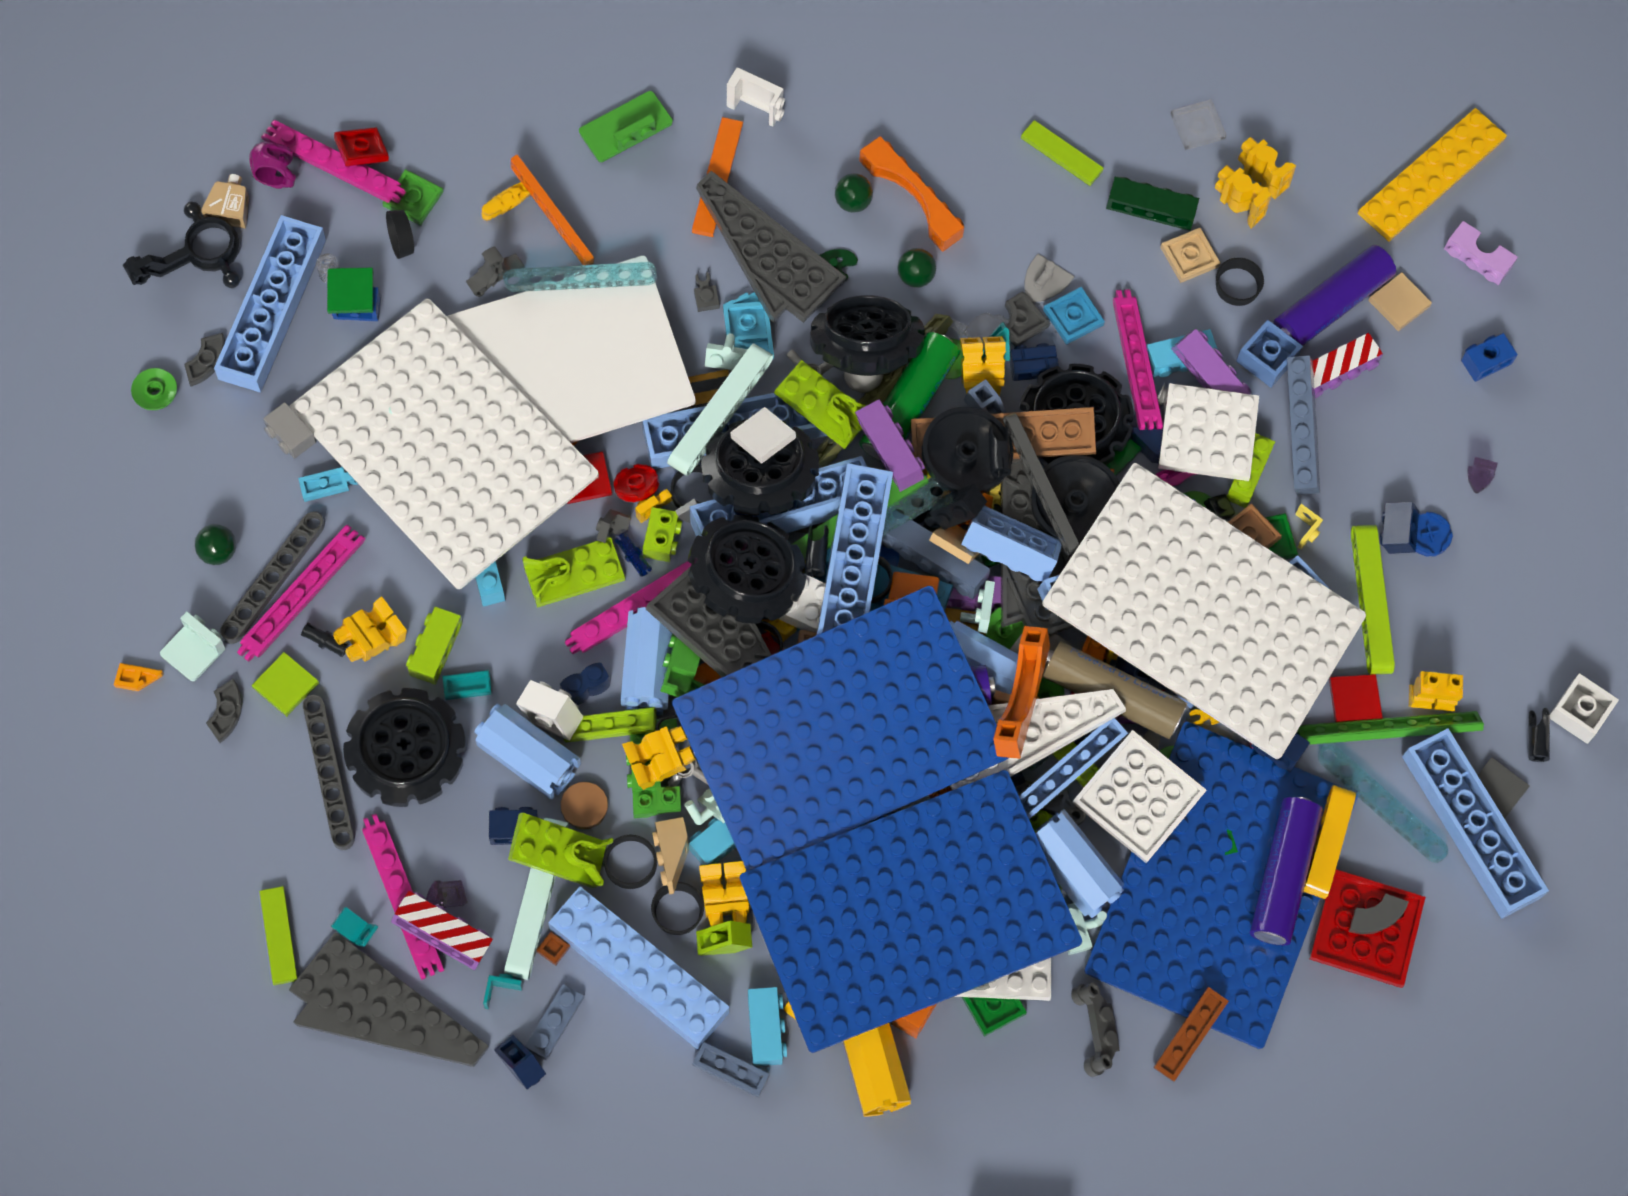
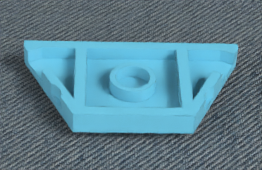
(748, 322)

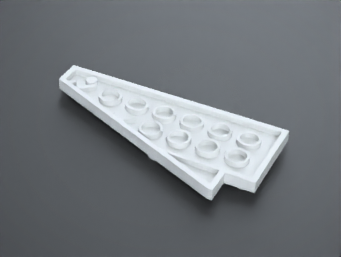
(1053, 726)

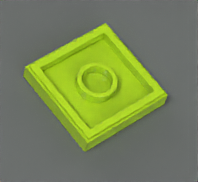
(285, 684)

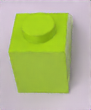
(724, 938)

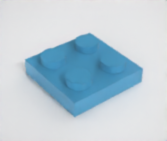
(1073, 315)

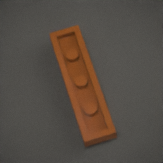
(1190, 1034)

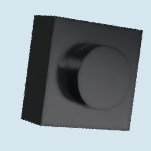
(1220, 506)

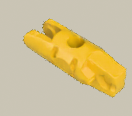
(504, 201)

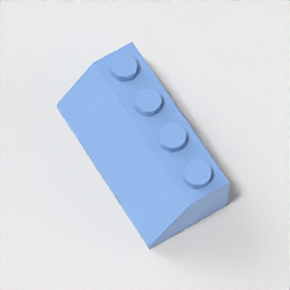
(1012, 544)

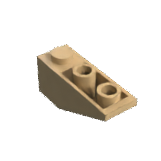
(674, 847)

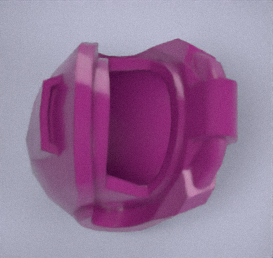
(267, 159)

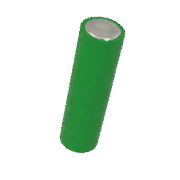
(918, 384)

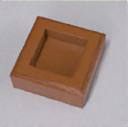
(553, 948)

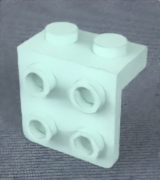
(193, 647)

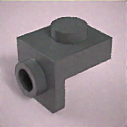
(614, 523)

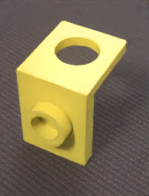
(1314, 522)

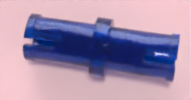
(633, 554)

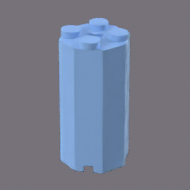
(981, 650)
(643, 661)
(527, 750)
(1078, 865)

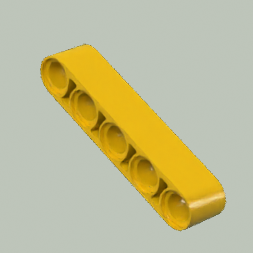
(1329, 841)

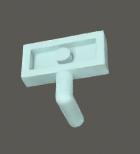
(724, 356)
(982, 615)
(709, 804)
(1083, 926)

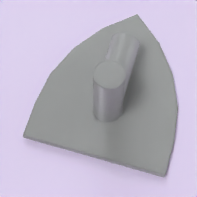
(1045, 279)

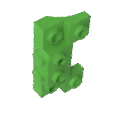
(680, 669)
(654, 799)

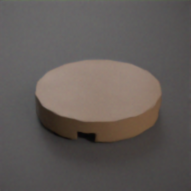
(584, 805)

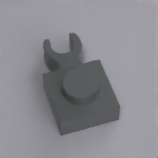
(705, 295)

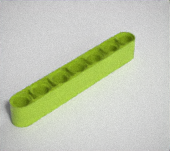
(1372, 599)

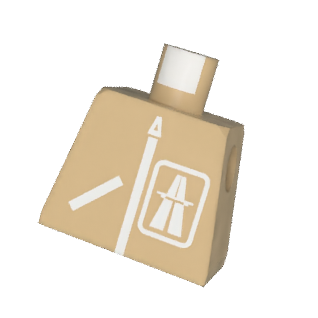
(228, 202)

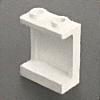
(757, 93)

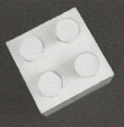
(807, 609)
(1583, 708)
(550, 709)

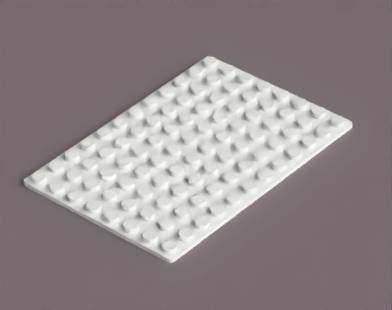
(585, 353)
(460, 457)
(1205, 610)

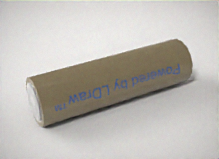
(1142, 701)

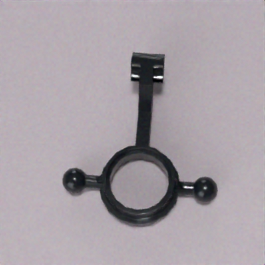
(141, 269)

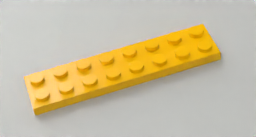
(1432, 174)

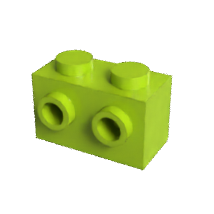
(661, 535)

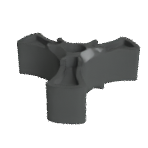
(492, 270)

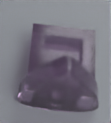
(1481, 474)
(447, 894)

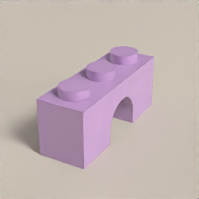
(1492, 265)

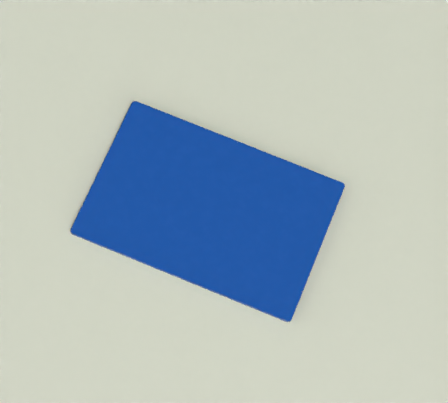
(840, 729)
(1192, 906)
(909, 911)

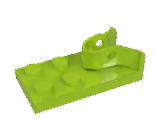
(821, 403)
(573, 572)
(558, 850)

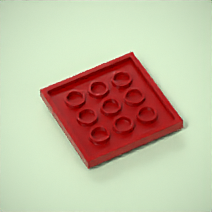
(1377, 956)

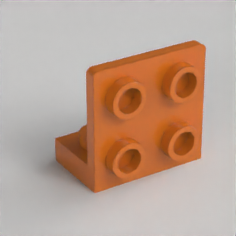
(907, 583)

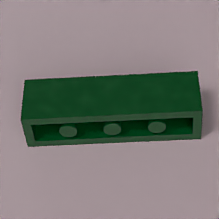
(1152, 203)

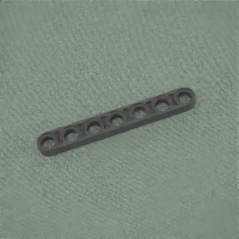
(1041, 484)
(271, 588)
(334, 781)

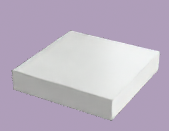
(763, 435)

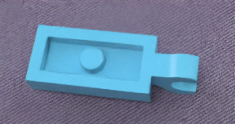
(325, 484)

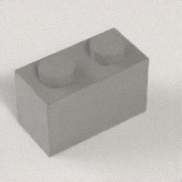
(289, 431)

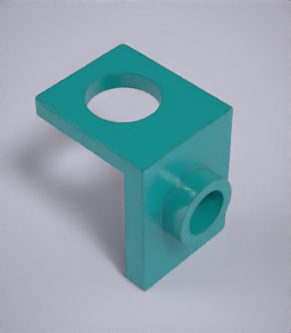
(353, 927)
(503, 981)

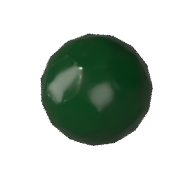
(853, 193)
(916, 267)
(215, 544)

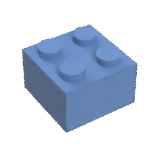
(1268, 352)

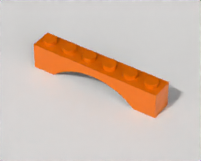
(884, 162)
(1015, 721)

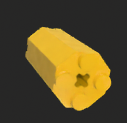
(877, 1071)

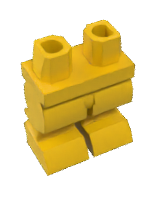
(1260, 164)
(1242, 195)
(992, 366)
(365, 634)
(1436, 691)
(664, 756)
(720, 901)

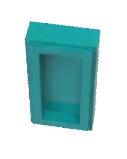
(467, 685)

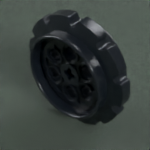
(867, 335)
(1099, 390)
(755, 487)
(746, 569)
(384, 713)

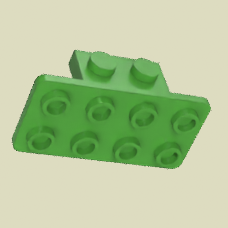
(625, 126)

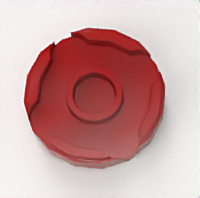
(636, 483)

